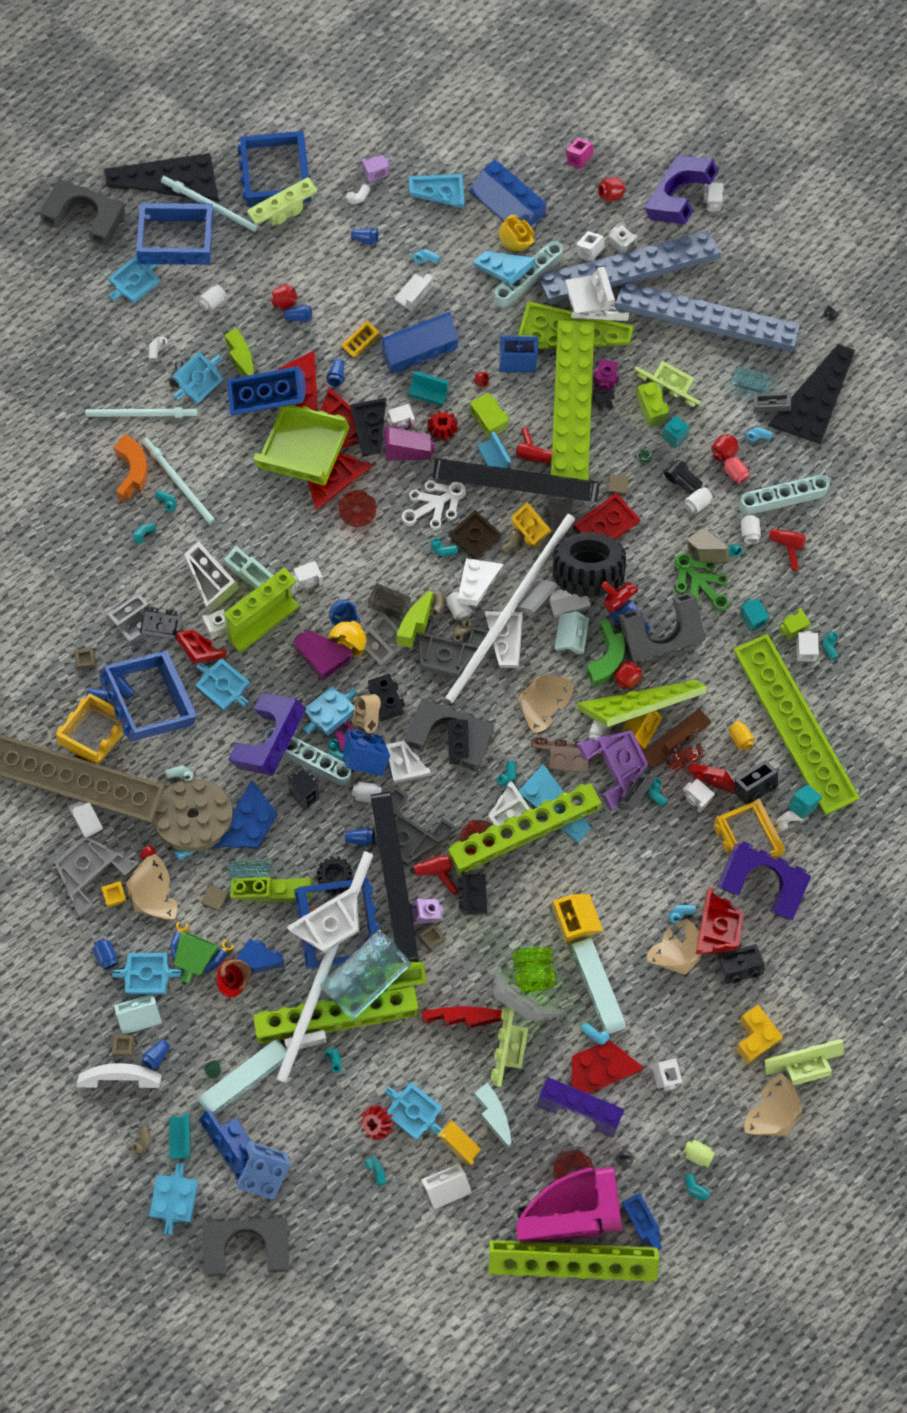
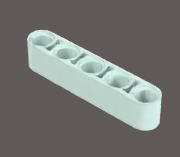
(525, 282)
(791, 489)
(314, 764)
(598, 986)
(243, 1077)

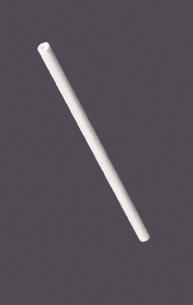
(509, 609)
(319, 979)

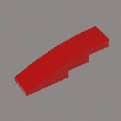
(471, 1016)

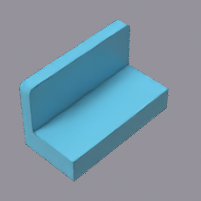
(494, 453)

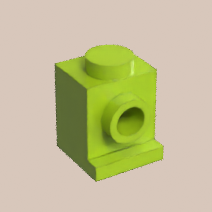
(794, 624)

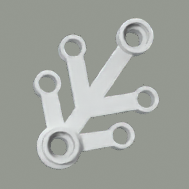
(435, 502)

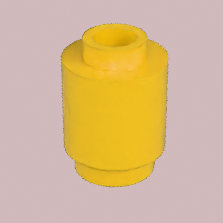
(741, 736)

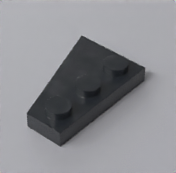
(369, 425)

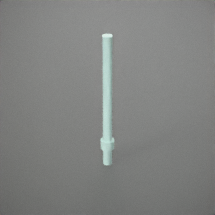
(179, 188)
(178, 412)
(157, 456)

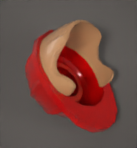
(232, 977)

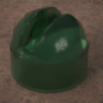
(646, 454)
(212, 1069)

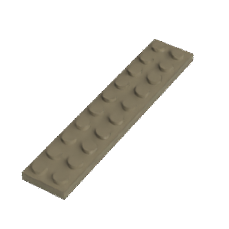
(79, 779)

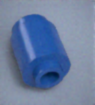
(105, 954)

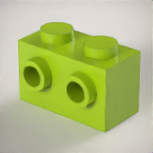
(652, 404)
(489, 415)

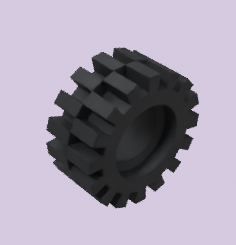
(334, 863)

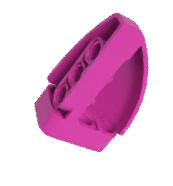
(573, 1208)

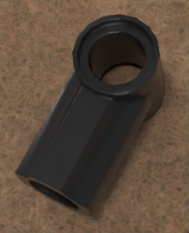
(680, 474)

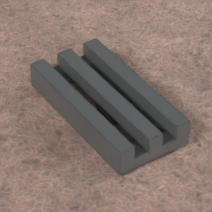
(772, 405)
(636, 792)

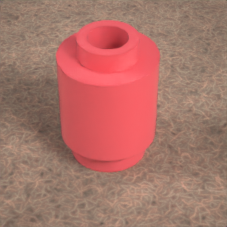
(736, 470)

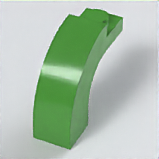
(604, 669)

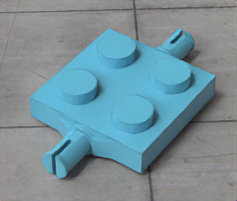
(133, 280)
(197, 377)
(222, 684)
(329, 711)
(146, 973)
(414, 1111)
(174, 1199)

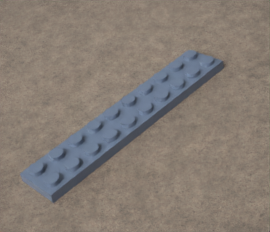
(636, 264)
(707, 316)

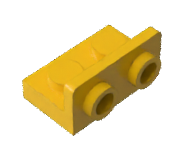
(530, 524)

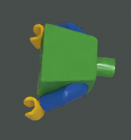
(195, 953)

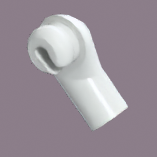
(359, 197)
(155, 347)

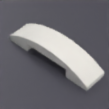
(119, 1071)

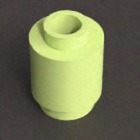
(699, 1153)

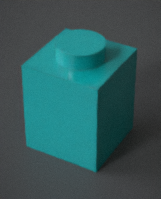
(675, 431)
(754, 614)
(804, 801)

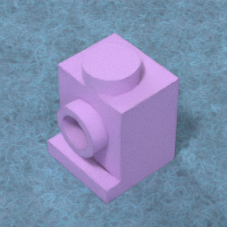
(375, 168)
(423, 915)

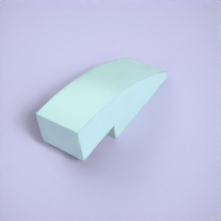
(246, 567)
(494, 1114)

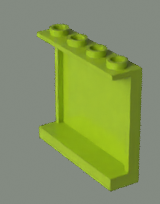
(303, 444)
(260, 610)

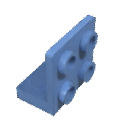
(263, 1170)

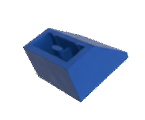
(518, 353)
(365, 752)

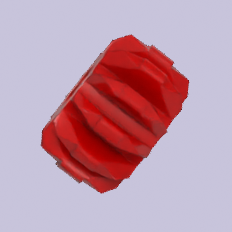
(448, 425)
(376, 1122)

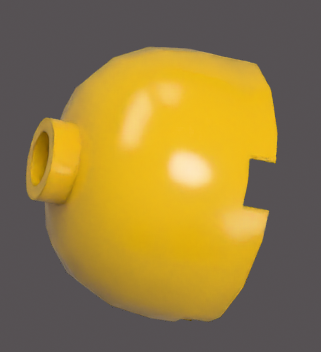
(516, 234)
(350, 636)

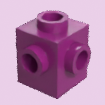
(606, 375)

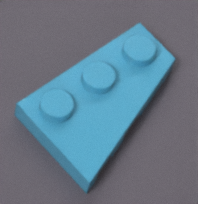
(438, 188)
(504, 266)

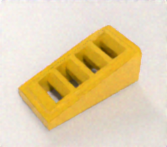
(367, 326)

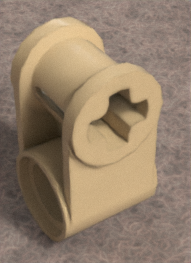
(366, 711)

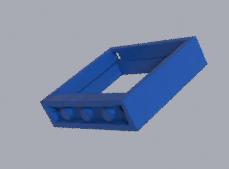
(269, 140)
(175, 212)
(173, 682)
(303, 909)

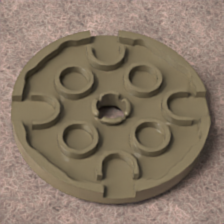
(195, 833)

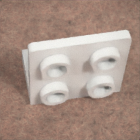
(590, 292)

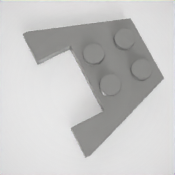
(83, 864)
(524, 1005)

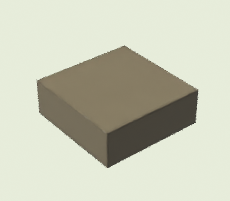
(618, 484)
(85, 658)
(214, 898)
(432, 937)
(123, 1045)

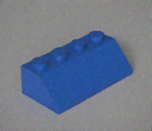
(507, 194)
(419, 343)
(266, 390)

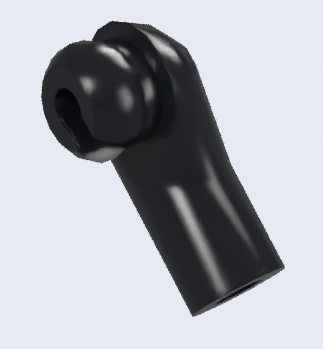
(172, 382)

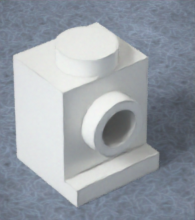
(713, 196)
(622, 239)
(590, 246)
(400, 417)
(308, 575)
(212, 626)
(698, 794)
(666, 1074)

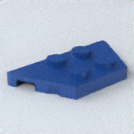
(250, 820)

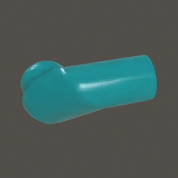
(168, 499)
(141, 531)
(441, 550)
(735, 550)
(828, 645)
(335, 749)
(509, 776)
(654, 793)
(336, 1062)
(373, 1163)
(695, 1190)

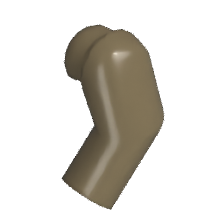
(514, 541)
(438, 597)
(461, 629)
(144, 1141)

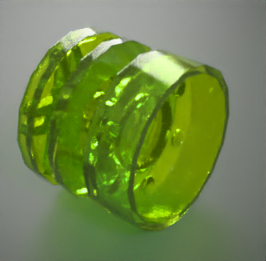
(534, 968)

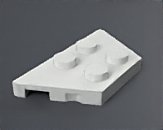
(330, 922)

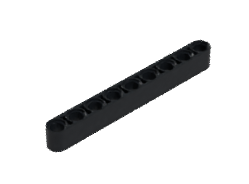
(516, 480)
(394, 875)

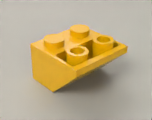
(576, 917)

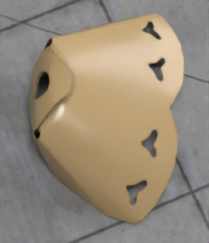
(541, 699)
(148, 892)
(674, 954)
(776, 1113)

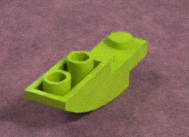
(267, 889)

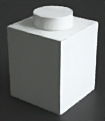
(807, 646)

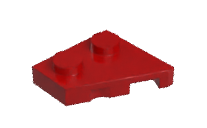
(198, 648)
(713, 776)

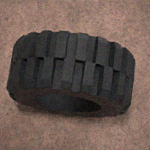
(586, 562)

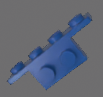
(229, 1140)

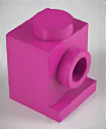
(579, 152)

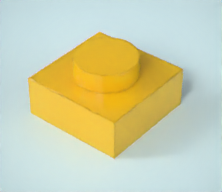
(114, 894)

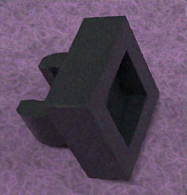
(604, 397)

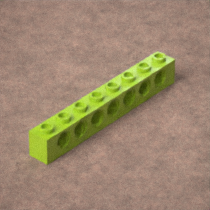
(537, 829)
(369, 1016)
(582, 1254)

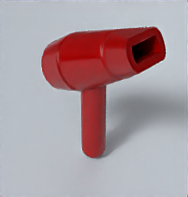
(529, 452)
(790, 539)
(618, 597)
(439, 867)

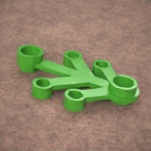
(700, 580)

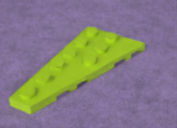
(543, 321)
(629, 705)

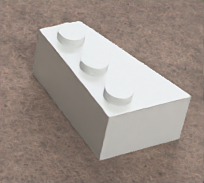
(210, 577)

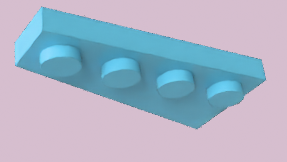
(544, 787)

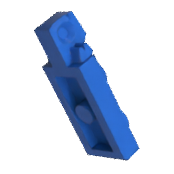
(642, 1220)

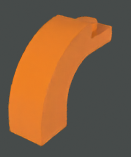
(134, 456)

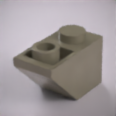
(707, 547)

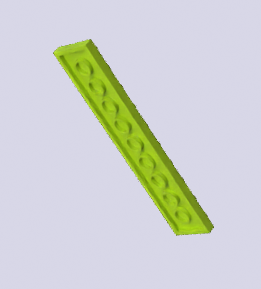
(572, 399)
(796, 724)

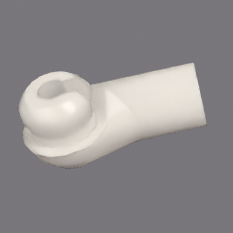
(786, 818)

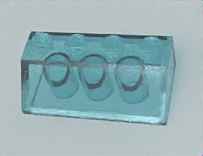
(365, 974)

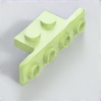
(284, 204)
(671, 379)
(511, 1046)
(806, 1063)

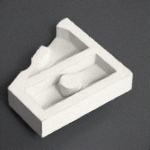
(404, 763)
(508, 805)

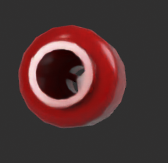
(611, 189)
(284, 297)
(724, 447)
(628, 675)

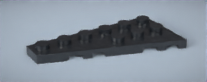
(193, 171)
(816, 398)

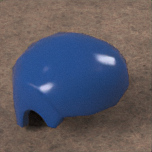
(343, 611)

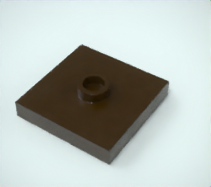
(475, 535)

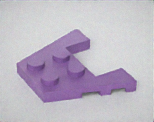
(622, 758)

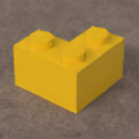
(762, 1035)

